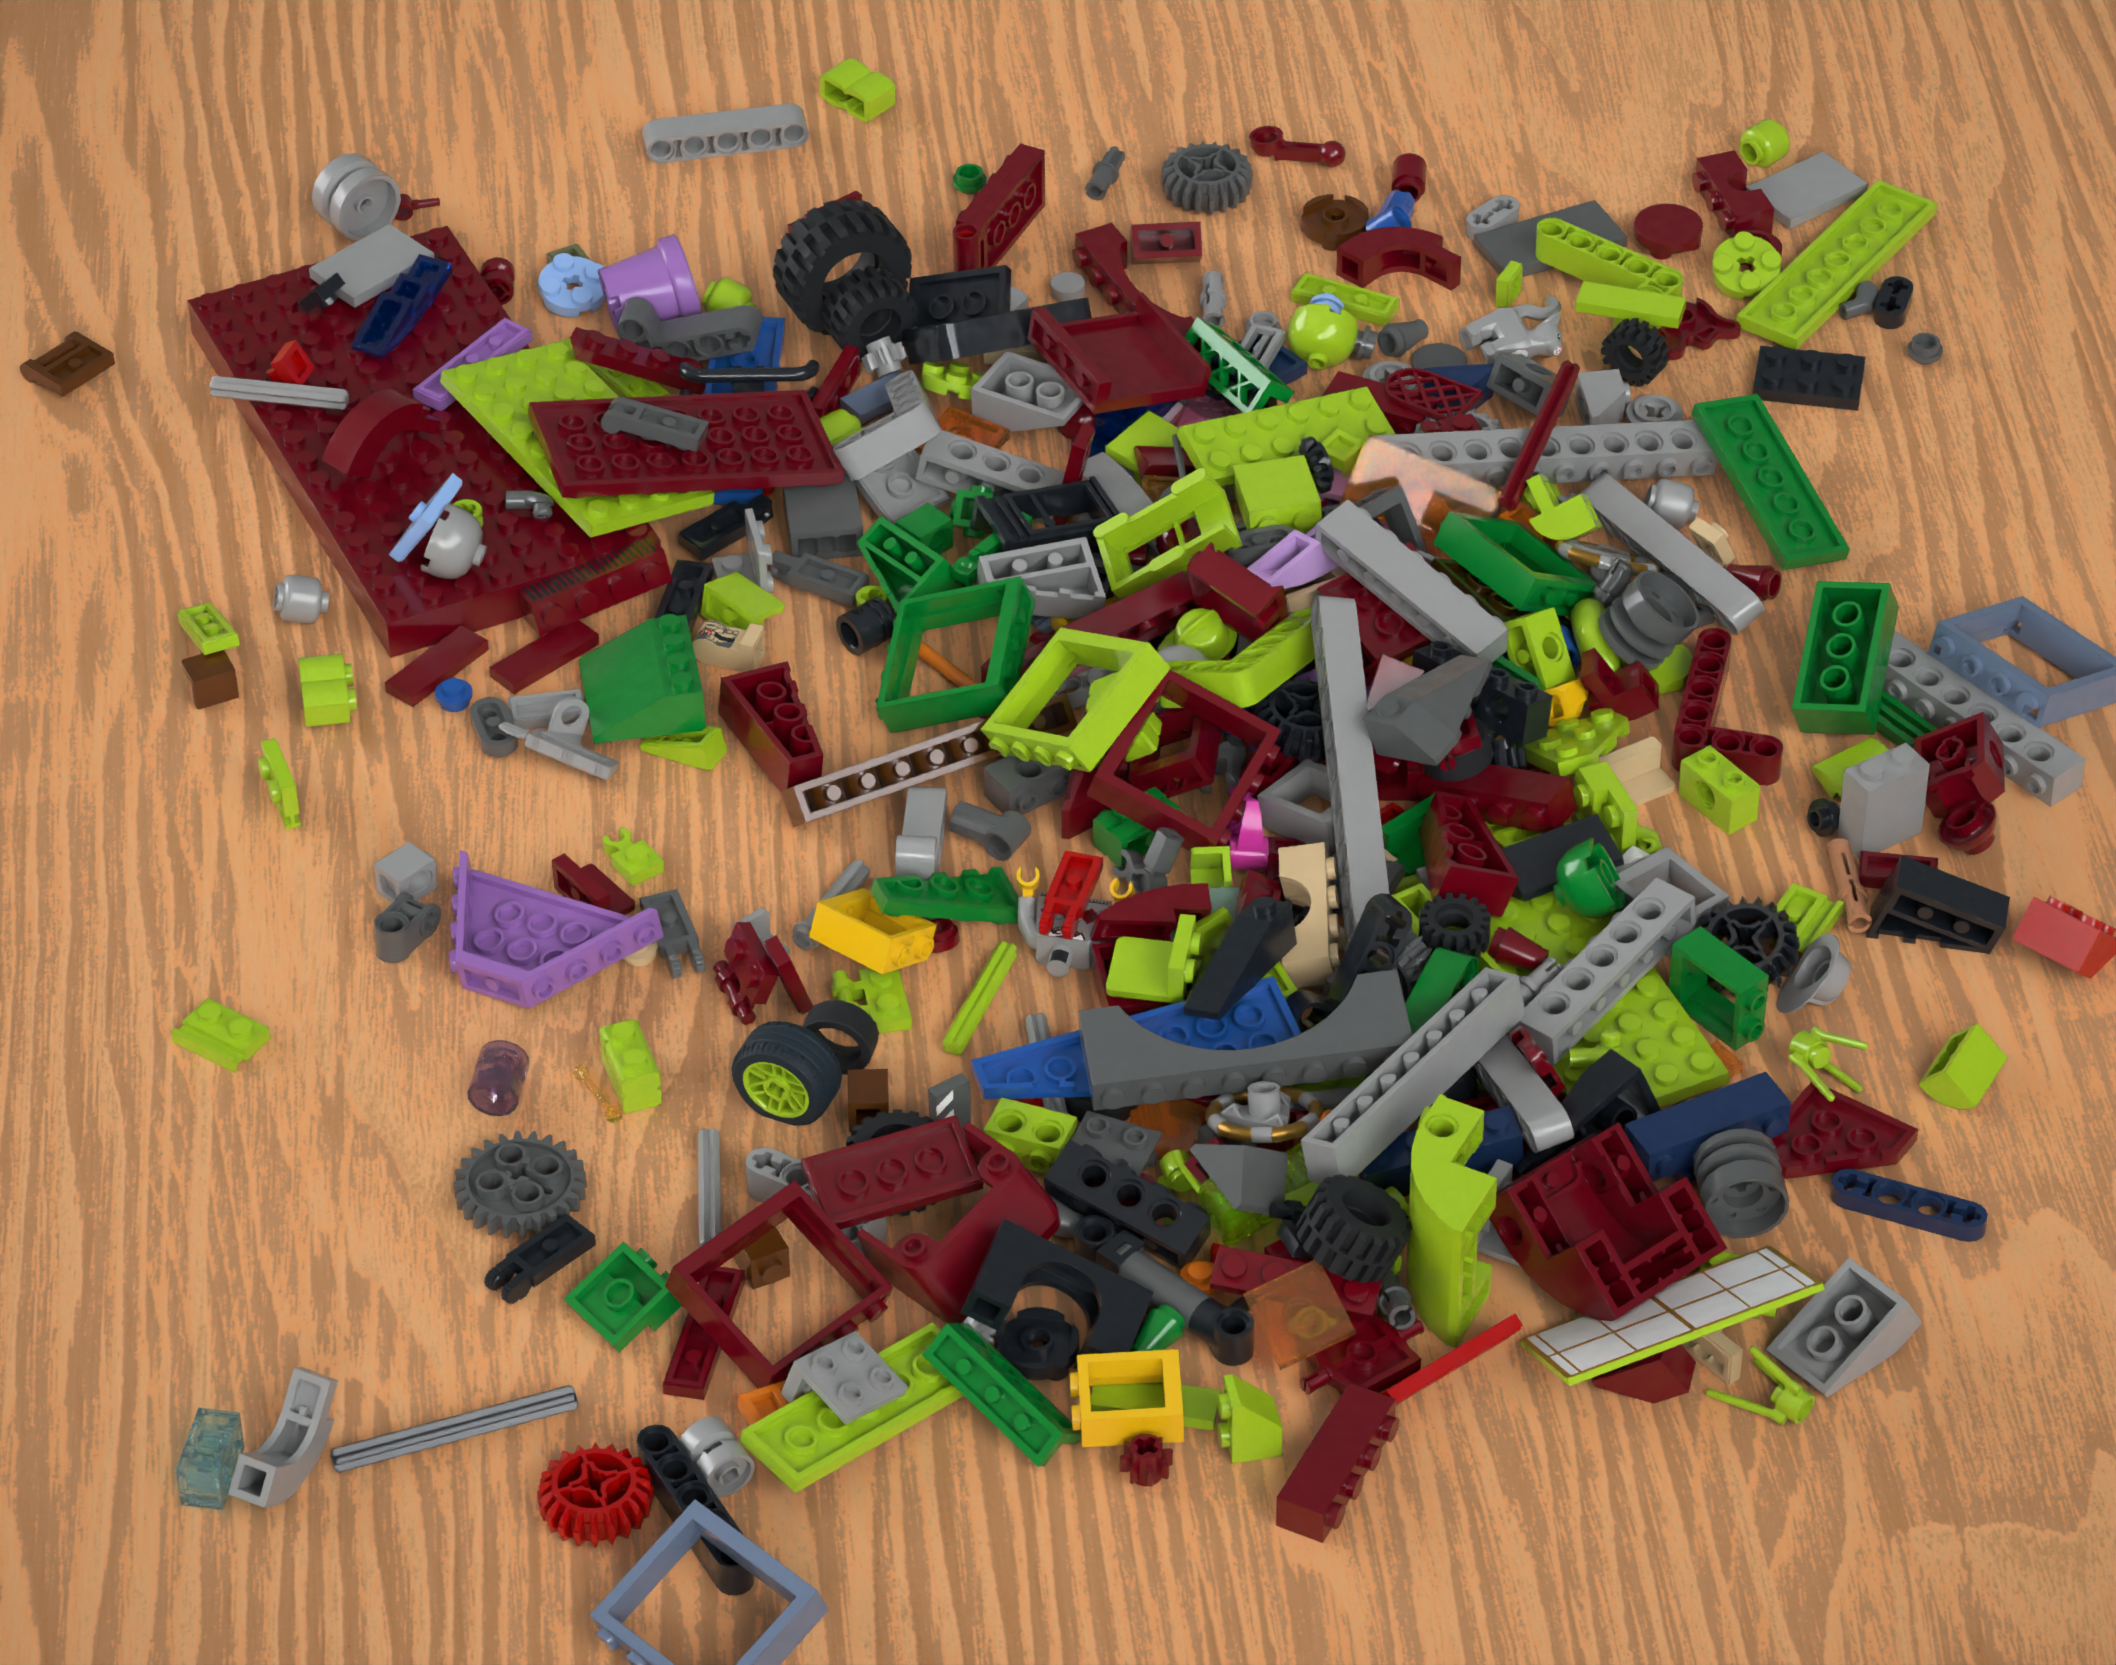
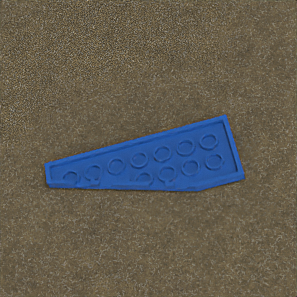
(1057, 1064)

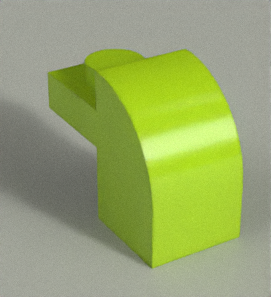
(1560, 521)

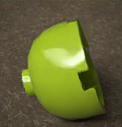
(1321, 335)

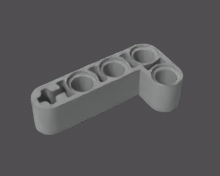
(923, 832)
(772, 1170)

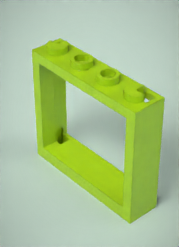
(1138, 676)

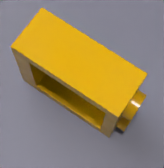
(876, 940)
(1119, 1368)

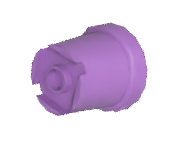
(655, 275)

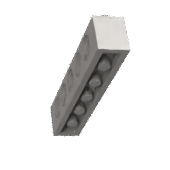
(1608, 967)

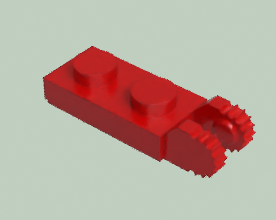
(1070, 891)

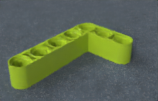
(1602, 261)
(1258, 667)

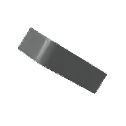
(692, 336)

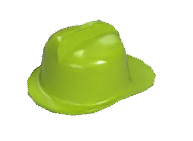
(1202, 631)

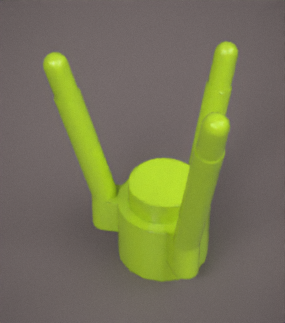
(1811, 1051)
(1177, 1175)
(1789, 1397)

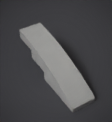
(1117, 484)

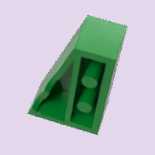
(904, 564)

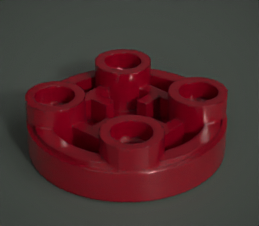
(1668, 229)

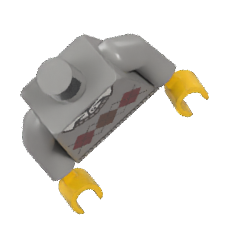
(1053, 949)

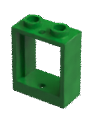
(1704, 955)

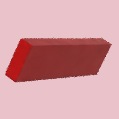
(1454, 1359)

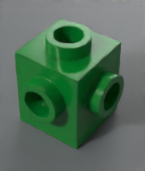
(962, 510)

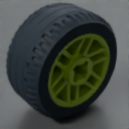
(786, 1073)

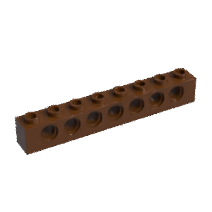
(910, 766)

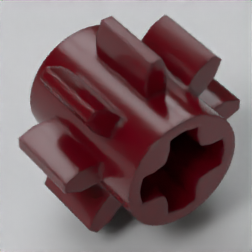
(1146, 1460)

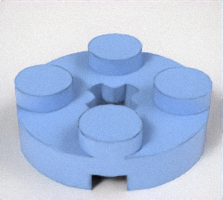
(571, 270)

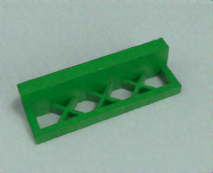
(1250, 370)
(1000, 1392)

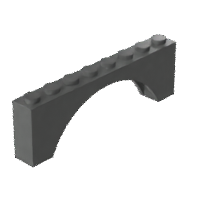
(1139, 1067)

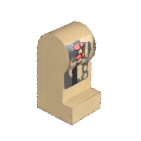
(730, 646)

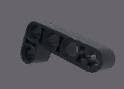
(1355, 961)

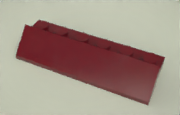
(1135, 617)

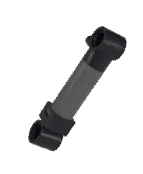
(1222, 1327)

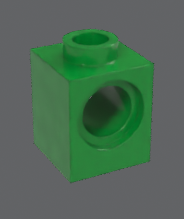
(929, 527)

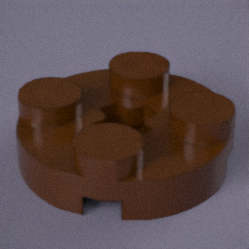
(1332, 220)

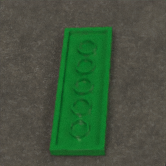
(1770, 481)

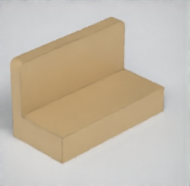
(1640, 770)

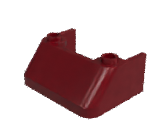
(943, 1271)

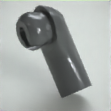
(1863, 302)

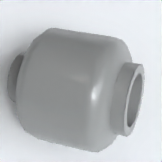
(1672, 502)
(300, 599)

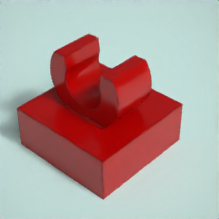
(291, 365)

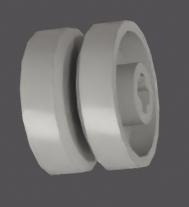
(355, 196)

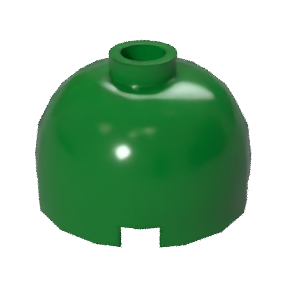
(1588, 881)

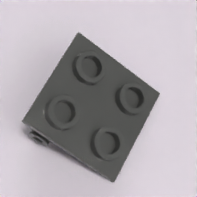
(1119, 1141)

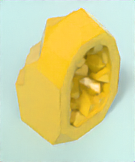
(1566, 701)

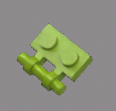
(882, 996)

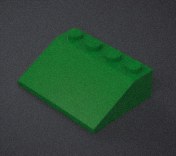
(644, 683)

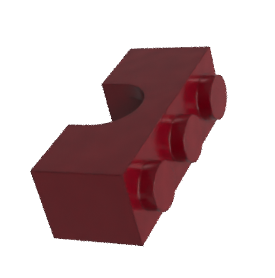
(1722, 184)

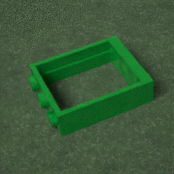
(1514, 563)

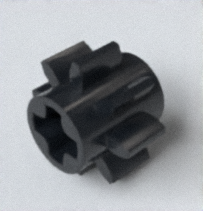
(1507, 755)

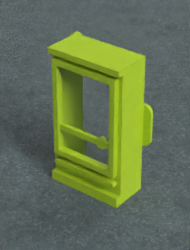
(1190, 496)

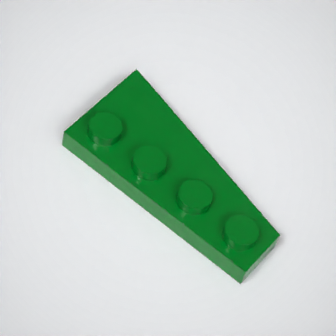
(962, 898)

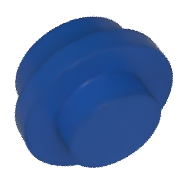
(453, 694)

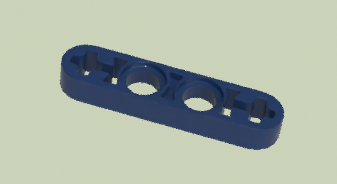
(1910, 1200)

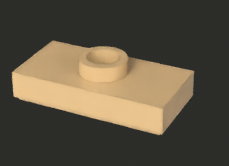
(1718, 1355)

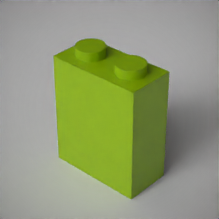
(1277, 494)

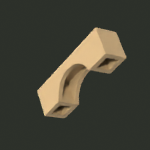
(1306, 881)

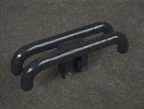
(749, 378)

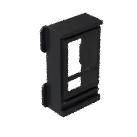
(1011, 527)

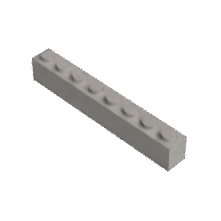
(1414, 1076)

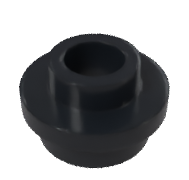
(1823, 817)

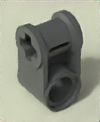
(404, 927)

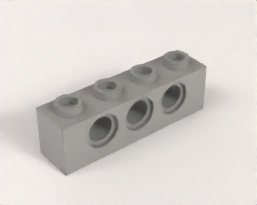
(959, 462)

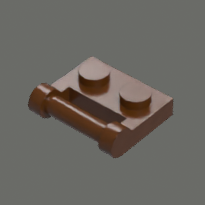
(68, 364)

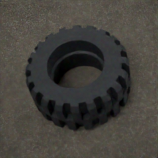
(825, 240)

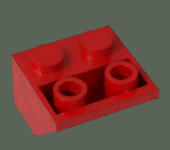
(2067, 936)

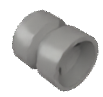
(718, 1455)

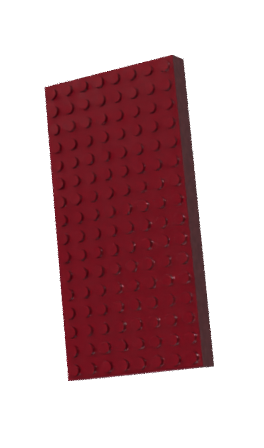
(365, 517)

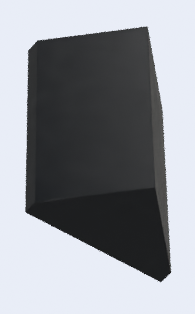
(1538, 857)

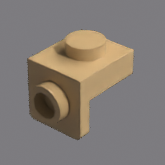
(1712, 541)

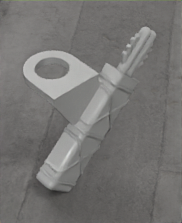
(564, 740)

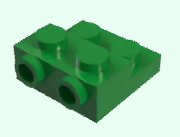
(623, 1297)

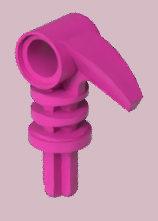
(1247, 844)

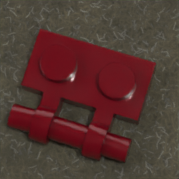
(747, 967)

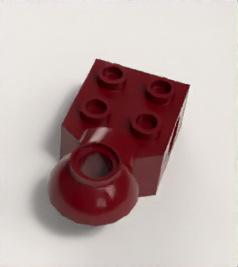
(1964, 780)

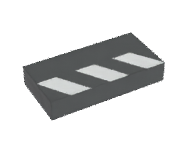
(951, 1099)

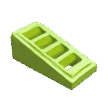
(694, 749)

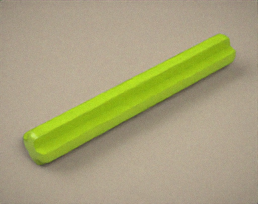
(979, 998)

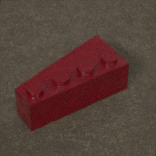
(772, 724)
(1464, 854)

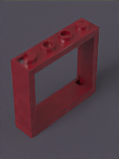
(1154, 813)
(824, 1235)

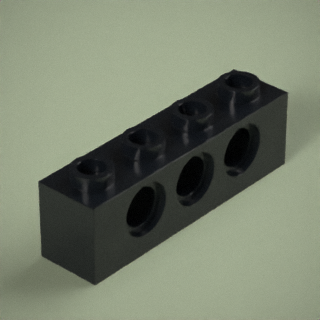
(1504, 704)
(1172, 1243)

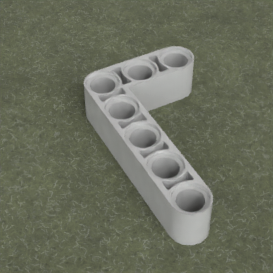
(894, 434)

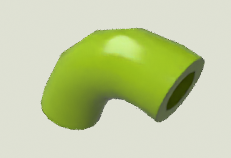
(1587, 634)

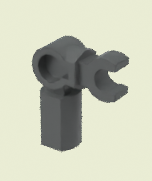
(1158, 861)

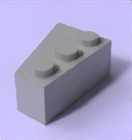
(1056, 573)

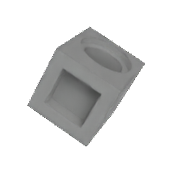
(406, 871)

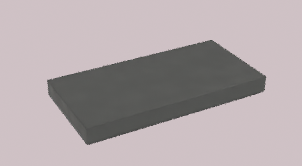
(1518, 240)

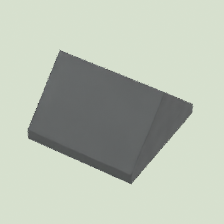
(1245, 1174)

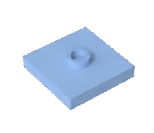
(424, 517)

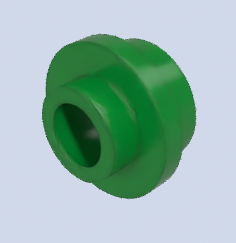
(969, 179)

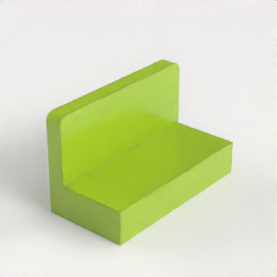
(738, 602)

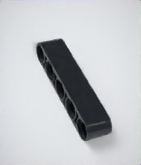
(676, 1485)

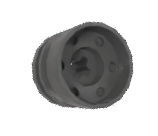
(1648, 620)
(1741, 1183)

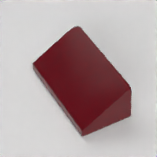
(1160, 461)

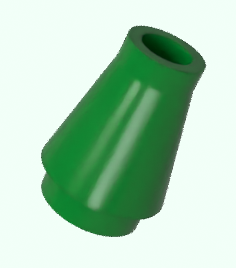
(1159, 1330)

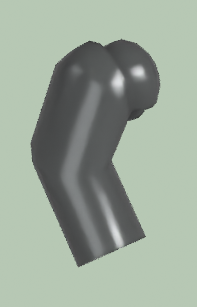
(528, 499)

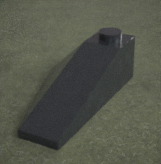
(1241, 957)
(1602, 1096)

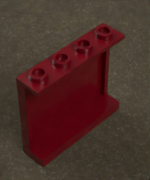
(1121, 357)

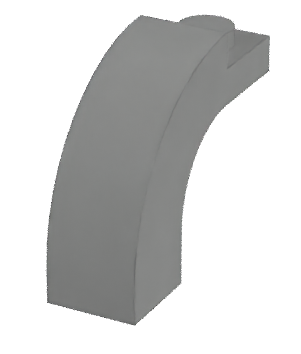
(293, 1448)

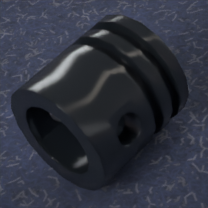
(866, 626)

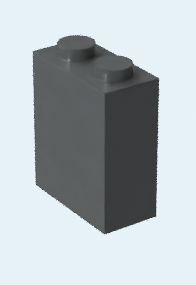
(823, 520)

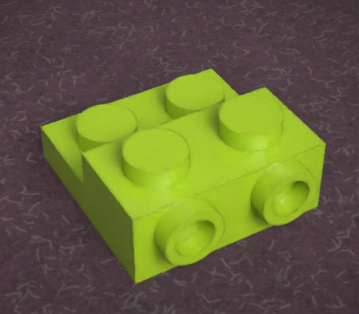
(1602, 793)

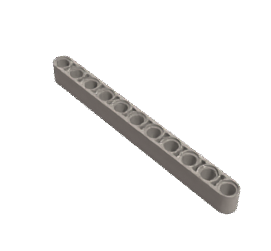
(1348, 756)

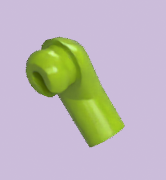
(1647, 840)

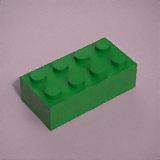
(1845, 657)

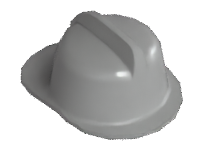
(1818, 977)

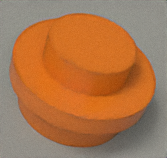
(1199, 1275)

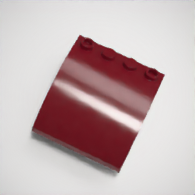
(1600, 1228)

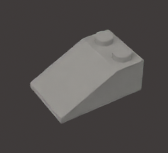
(1023, 395)
(1845, 1330)

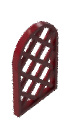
(1428, 376)

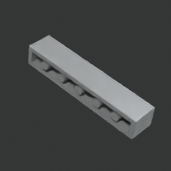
(1409, 583)

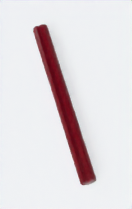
(1538, 435)

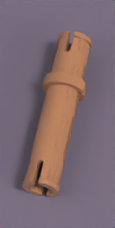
(1849, 885)

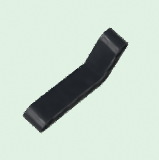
(983, 333)

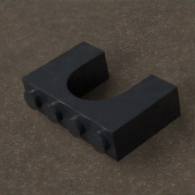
(1023, 1259)

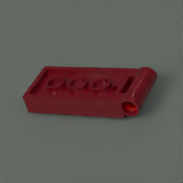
(1000, 210)

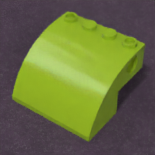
(1446, 1216)

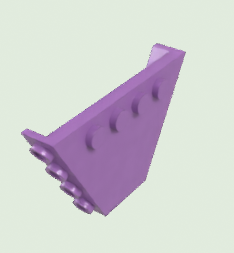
(532, 942)

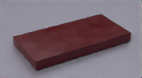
(893, 1173)

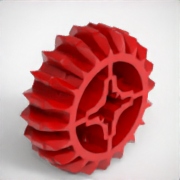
(595, 1494)

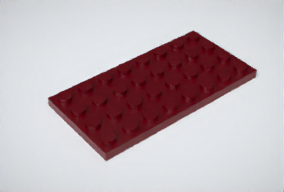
(749, 445)

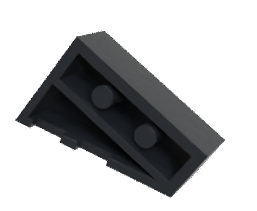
(1939, 908)

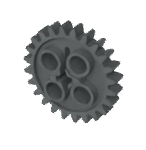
(519, 1184)

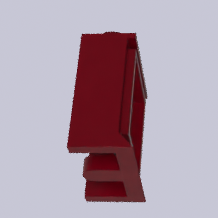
(1235, 593)

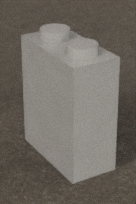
(1883, 800)

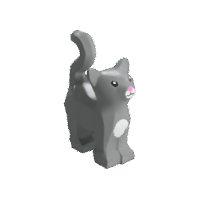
(1506, 334)

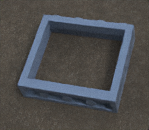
(1959, 647)
(696, 1521)

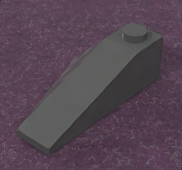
(1425, 715)

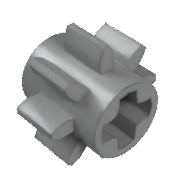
(884, 357)

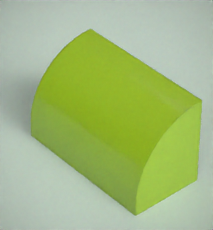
(1963, 1069)

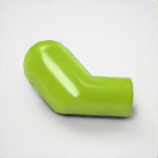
(1588, 1056)

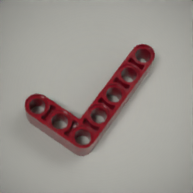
(1695, 727)

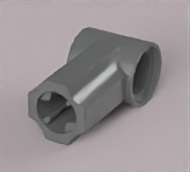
(997, 833)

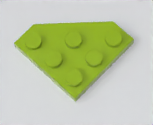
(1577, 742)

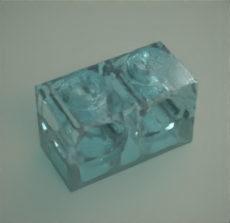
(209, 1458)

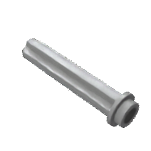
(849, 881)

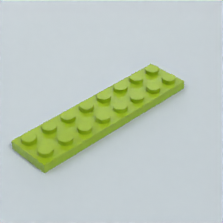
(1835, 264)

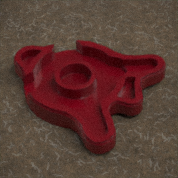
(1698, 328)
(1537, 1059)

